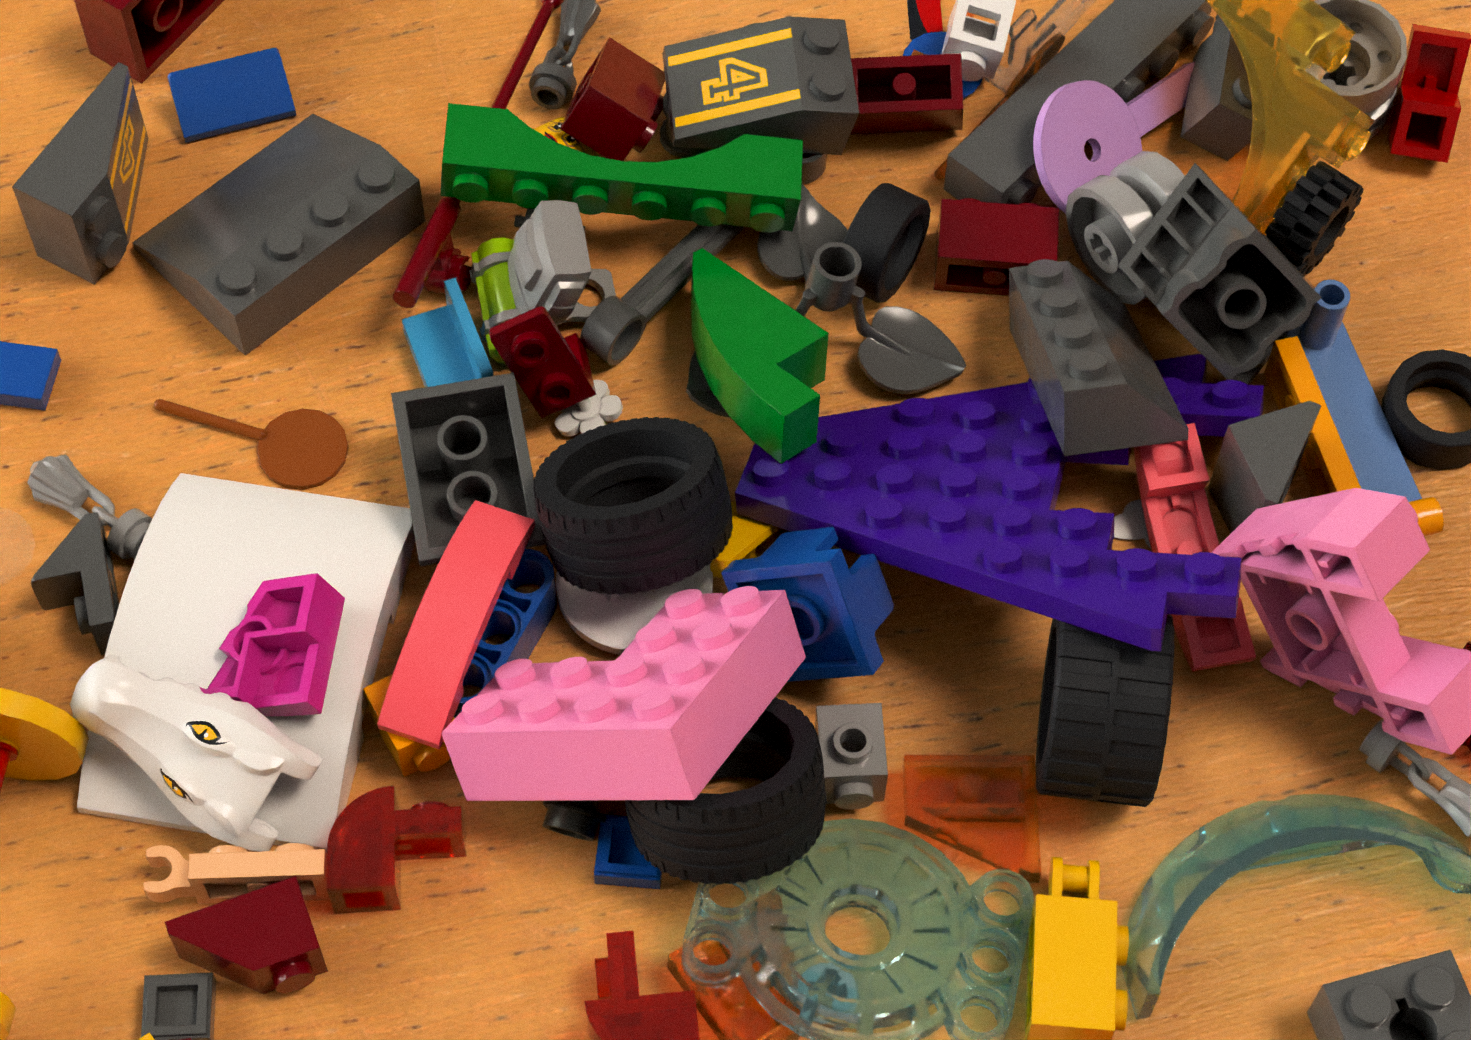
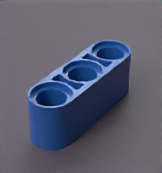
(515, 615)

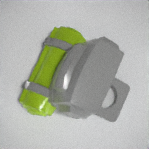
(538, 268)

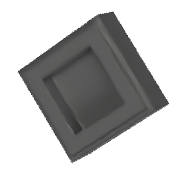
(179, 1006)

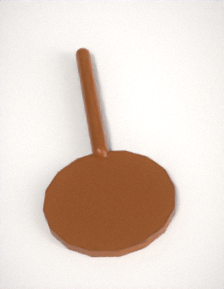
(293, 450)

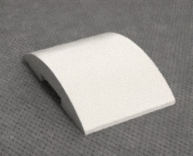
(193, 586)

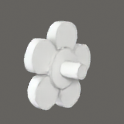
(590, 412)

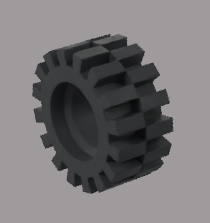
(1314, 215)

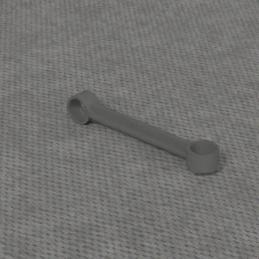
(619, 323)

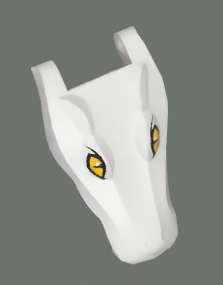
(199, 748)

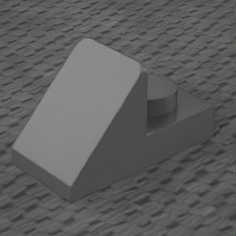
(82, 576)

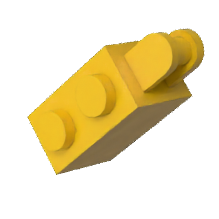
(1075, 959)

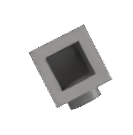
(852, 753)

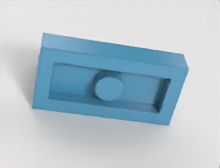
(447, 342)

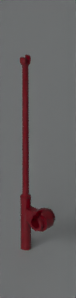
(435, 254)

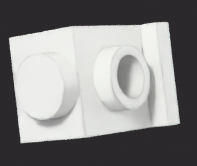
(977, 40)

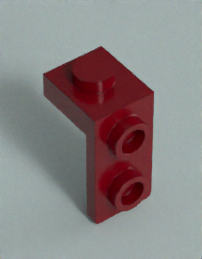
(544, 363)

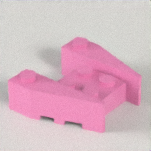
(1320, 589)

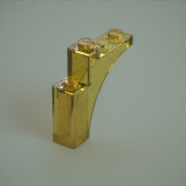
(1294, 115)

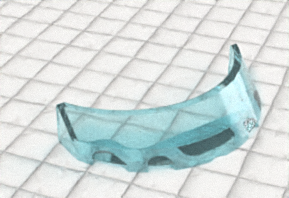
(1264, 837)

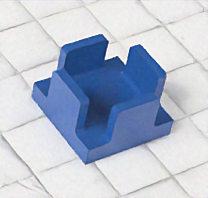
(830, 603)

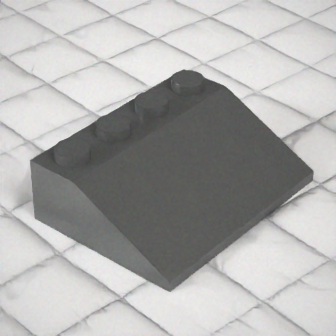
(284, 229)

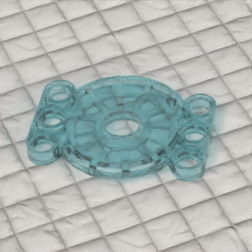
(931, 925)

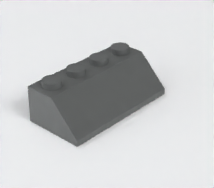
(1088, 362)

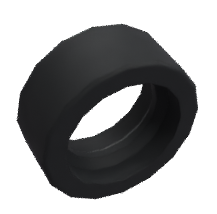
(887, 238)
(1416, 440)

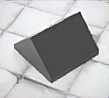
(1260, 461)

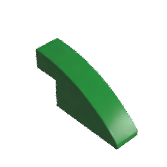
(757, 357)

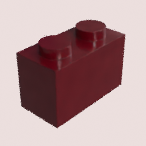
(908, 93)
(616, 103)
(986, 239)

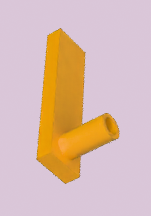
(1325, 456)

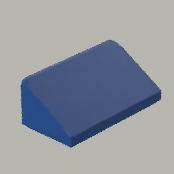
(231, 94)

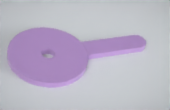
(1100, 116)

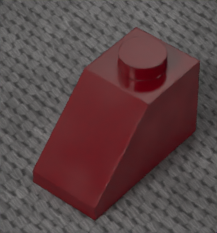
(253, 939)

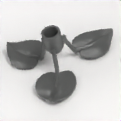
(901, 346)

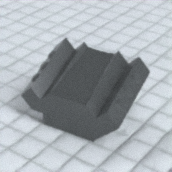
(1218, 278)

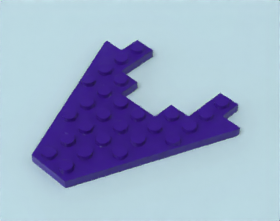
(971, 499)

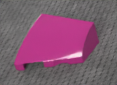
(283, 647)

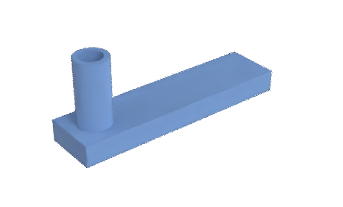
(1351, 397)

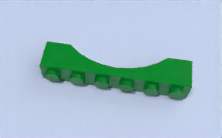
(504, 160)

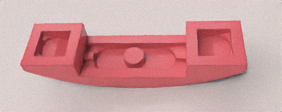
(1180, 522)
(452, 622)

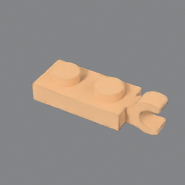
(234, 871)

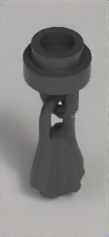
(550, 81)

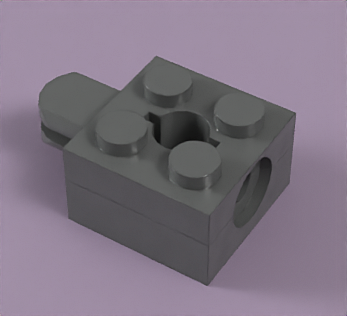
(1396, 1003)

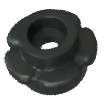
(573, 818)

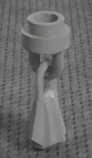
(61, 485)
(1452, 798)

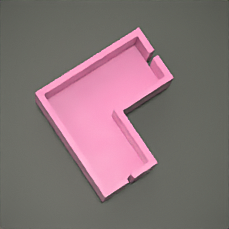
(636, 724)

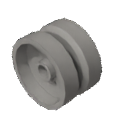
(1112, 214)

